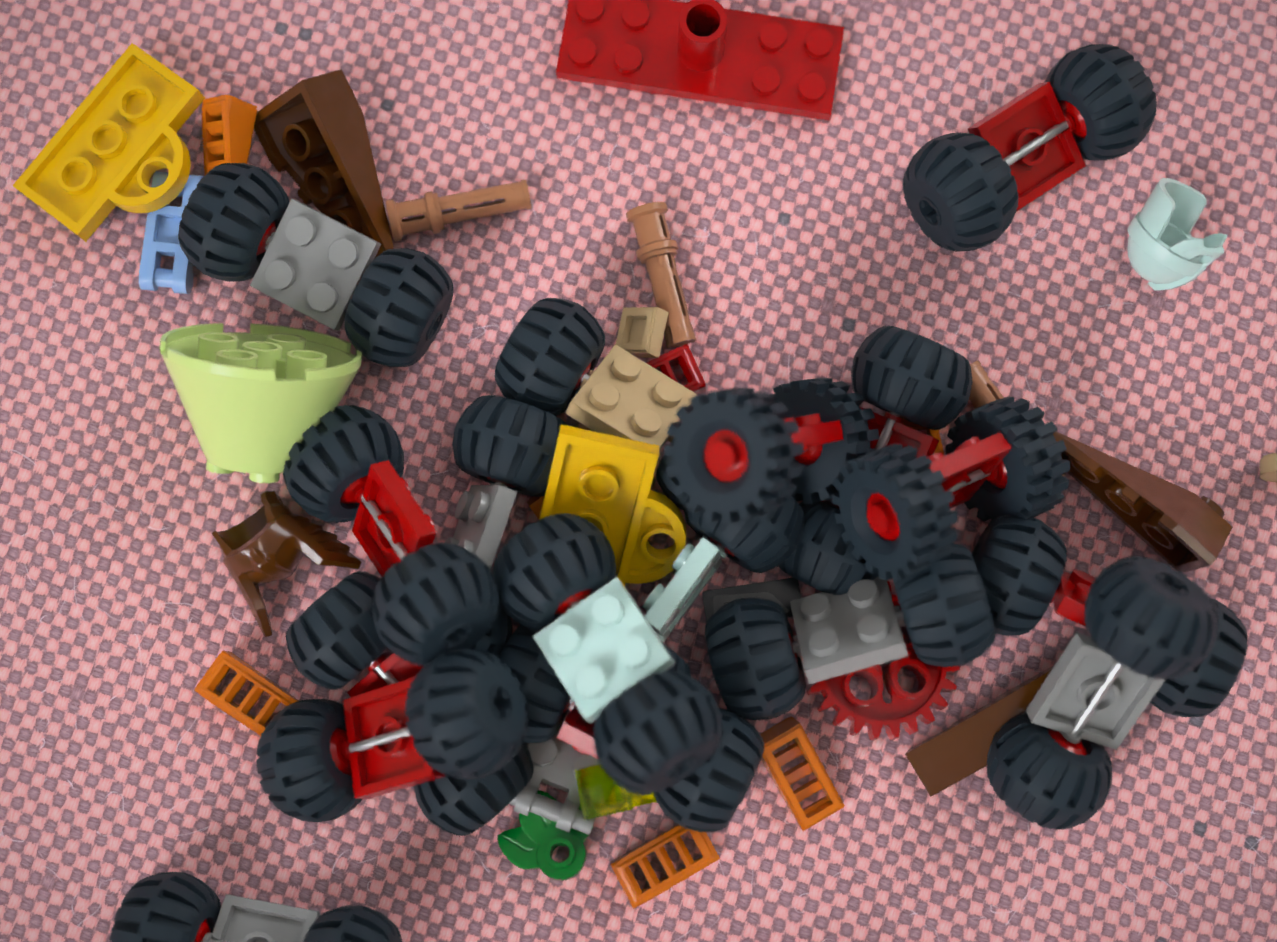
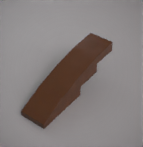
(965, 744)

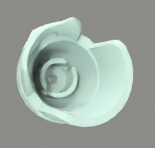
(1161, 238)

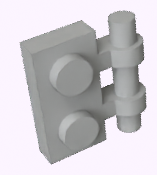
(555, 766)

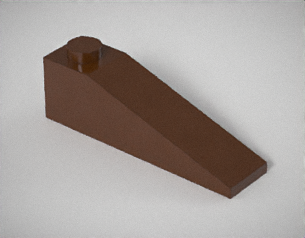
(325, 147)
(1166, 517)

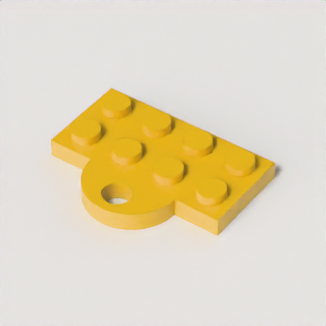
(115, 146)
(610, 486)

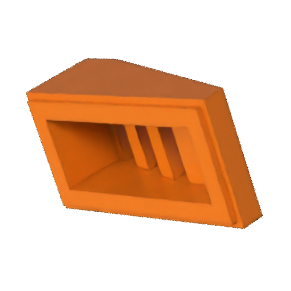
(226, 130)
(215, 674)
(775, 738)
(656, 887)

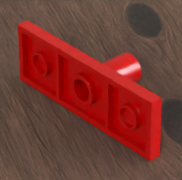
(703, 54)

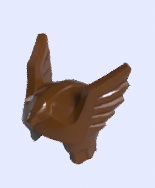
(271, 547)

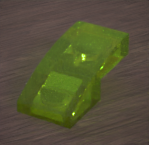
(602, 796)

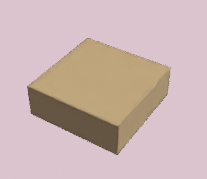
(642, 331)

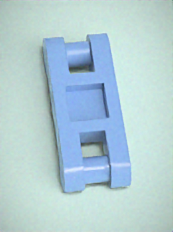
(162, 240)

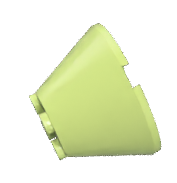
(256, 390)

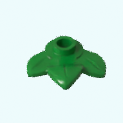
(535, 841)

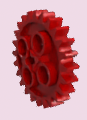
(903, 705)

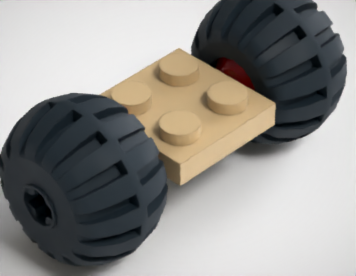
(552, 368)

